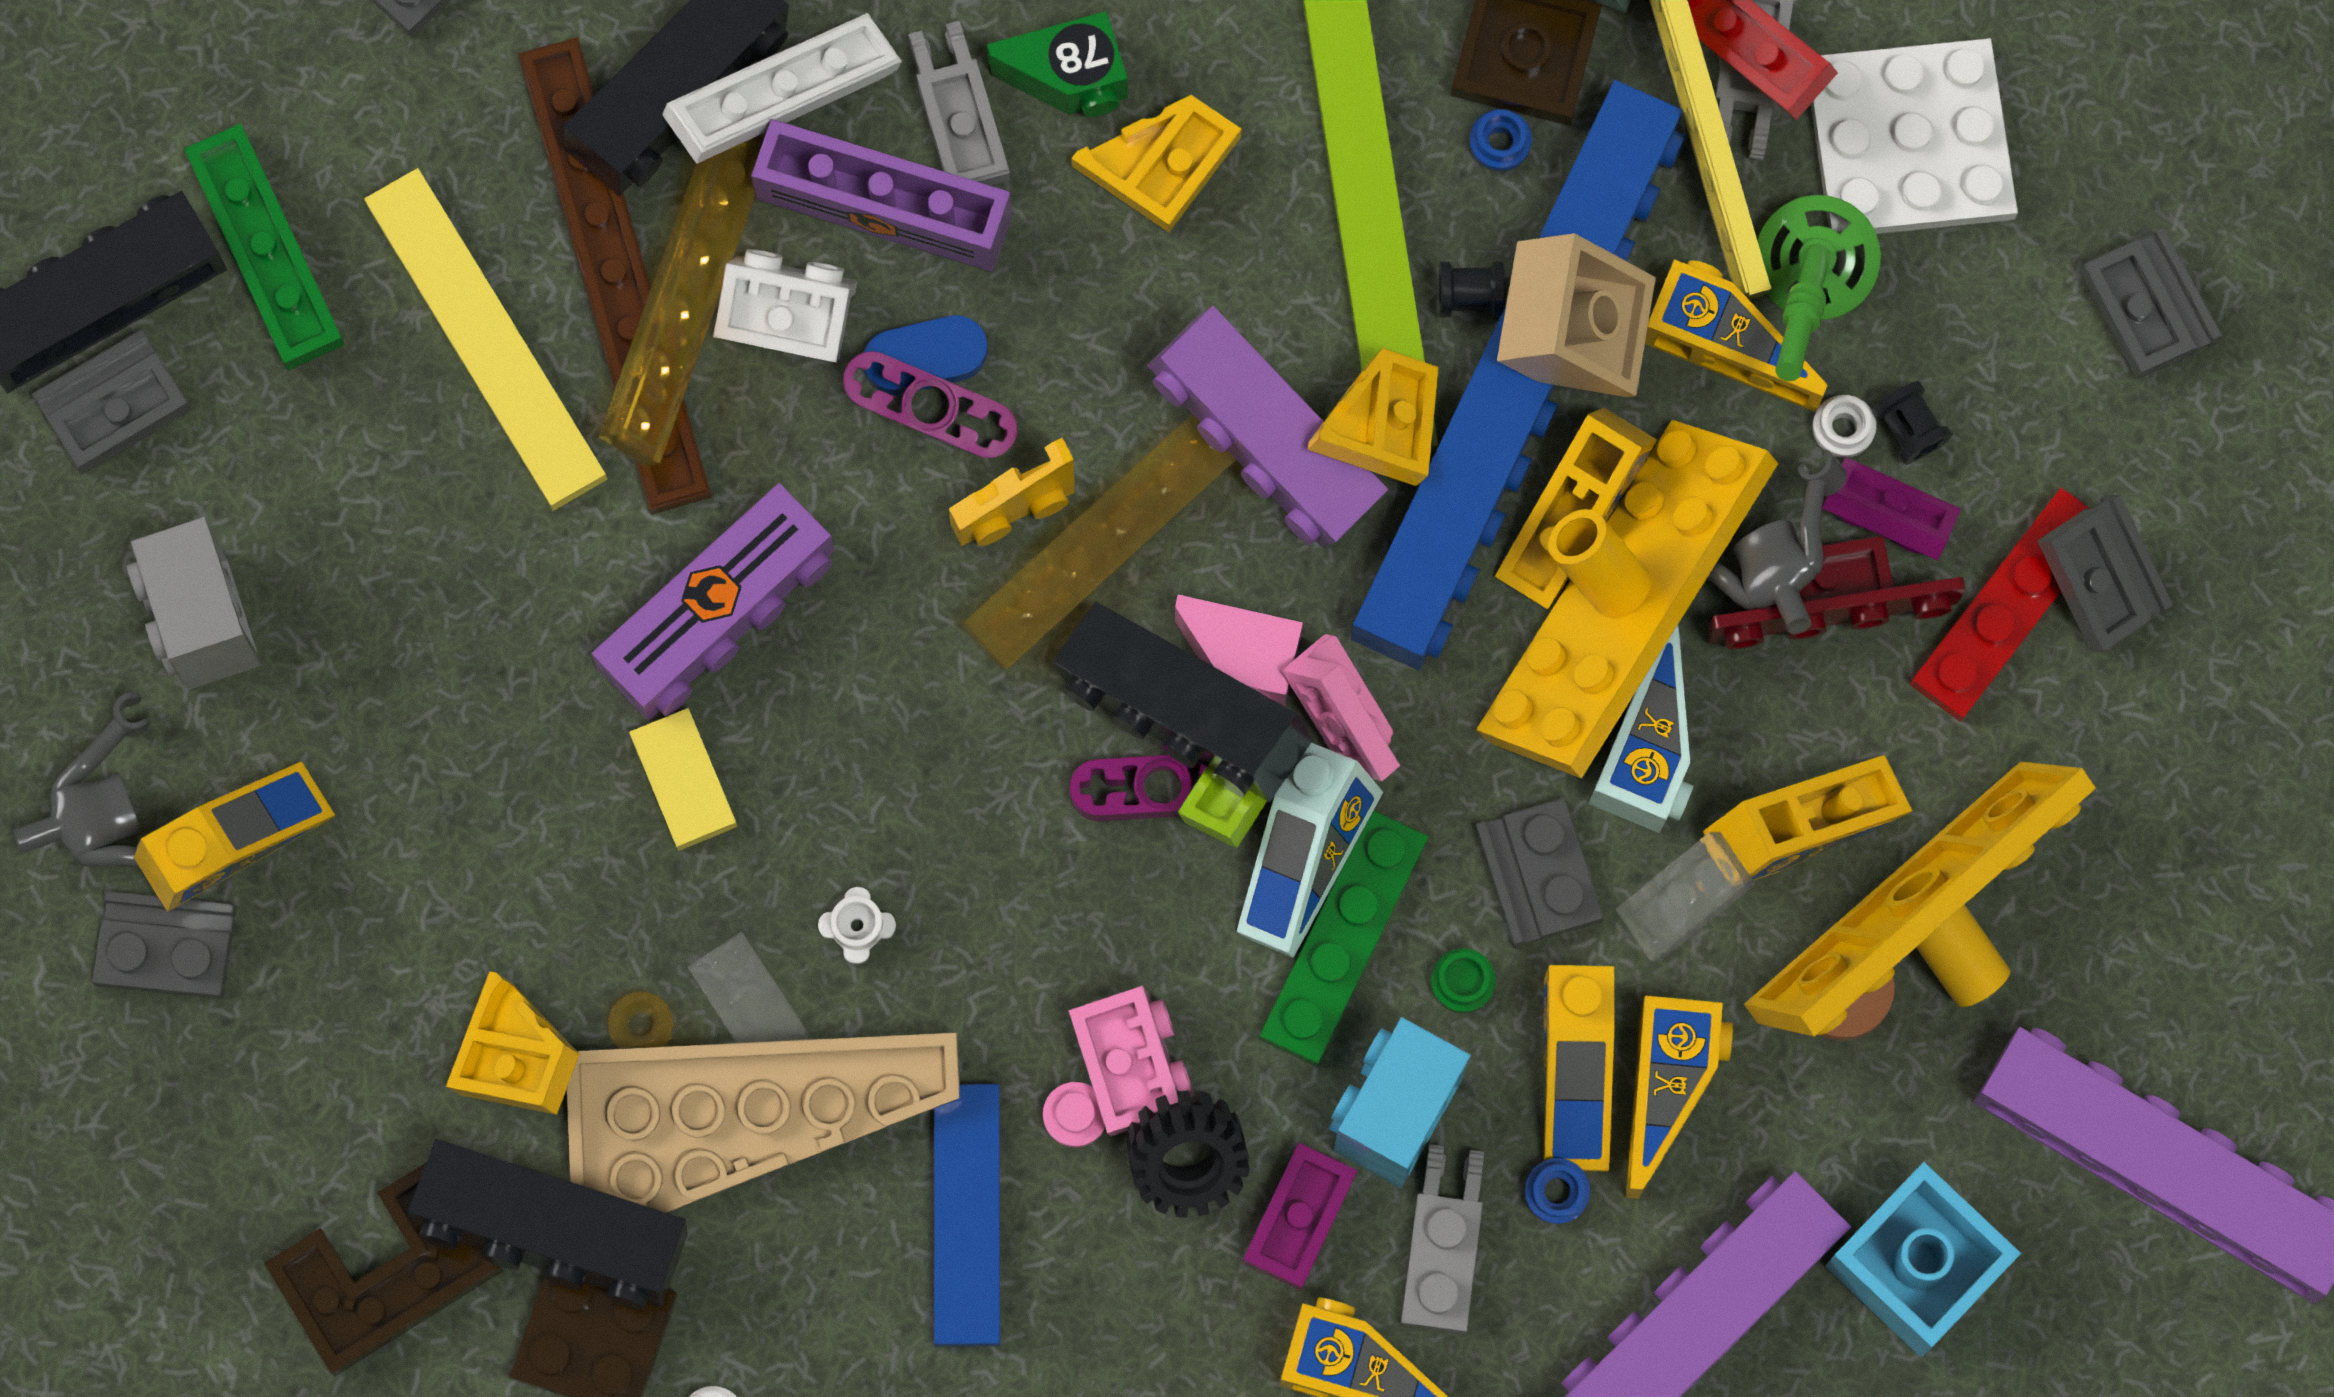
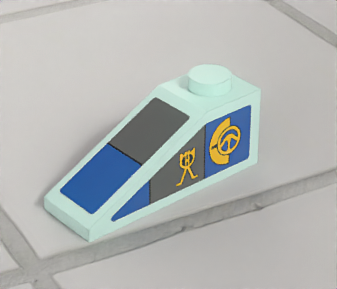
(1651, 749)
(1305, 846)

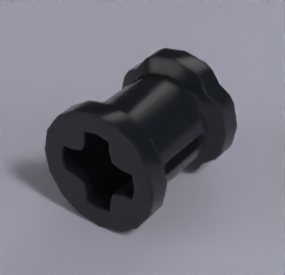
(1471, 289)
(1912, 422)

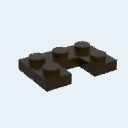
(359, 1317)

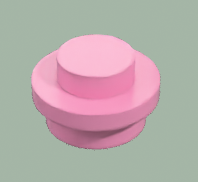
(1073, 1115)

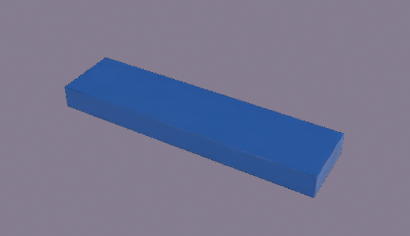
(967, 1219)

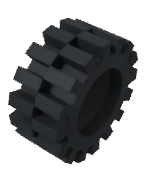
(1194, 1183)

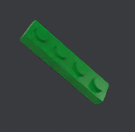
(264, 247)
(1343, 938)

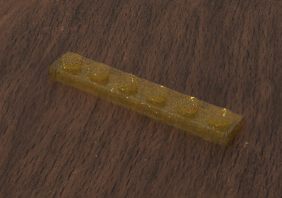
(681, 304)
(1096, 543)

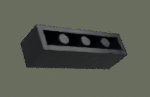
(623, 125)
(102, 287)
(1182, 703)
(547, 1225)

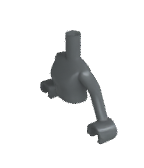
(1773, 558)
(91, 814)

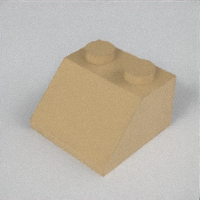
(1576, 316)

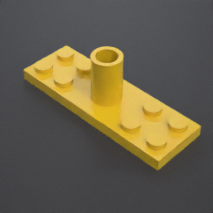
(1624, 594)
(1926, 908)

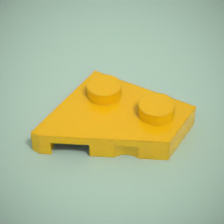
(1162, 160)
(1384, 419)
(1040, 491)
(512, 1052)

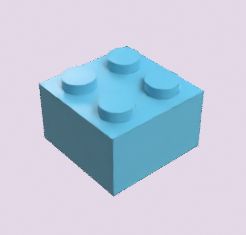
(1400, 1102)
(1922, 1259)

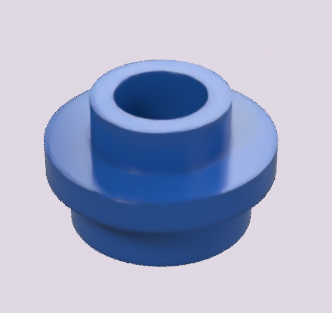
(1504, 122)
(1577, 1185)

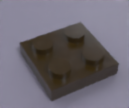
(1527, 56)
(588, 1344)

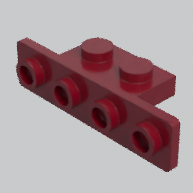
(1850, 588)

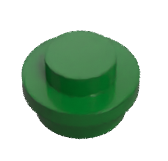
(1463, 980)

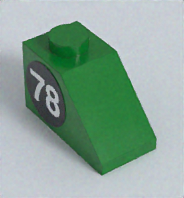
(1065, 65)

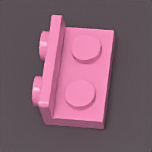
(1342, 706)
(1128, 1055)

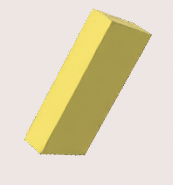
(683, 779)

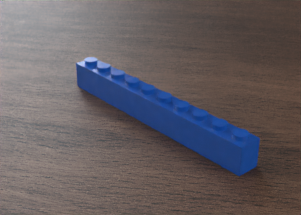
(1502, 407)

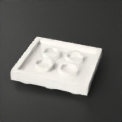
(1915, 137)

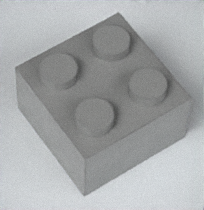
(195, 604)

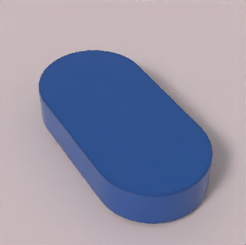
(944, 347)

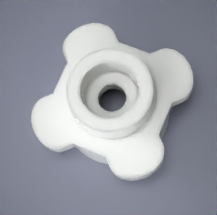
(854, 907)

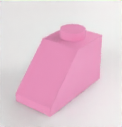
(1241, 643)

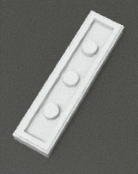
(781, 87)

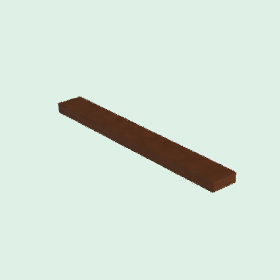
(606, 257)

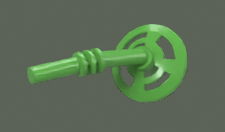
(1806, 301)

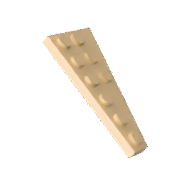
(713, 1116)

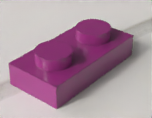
(1893, 510)
(1299, 1216)

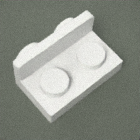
(784, 305)

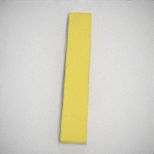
(1711, 147)
(485, 339)

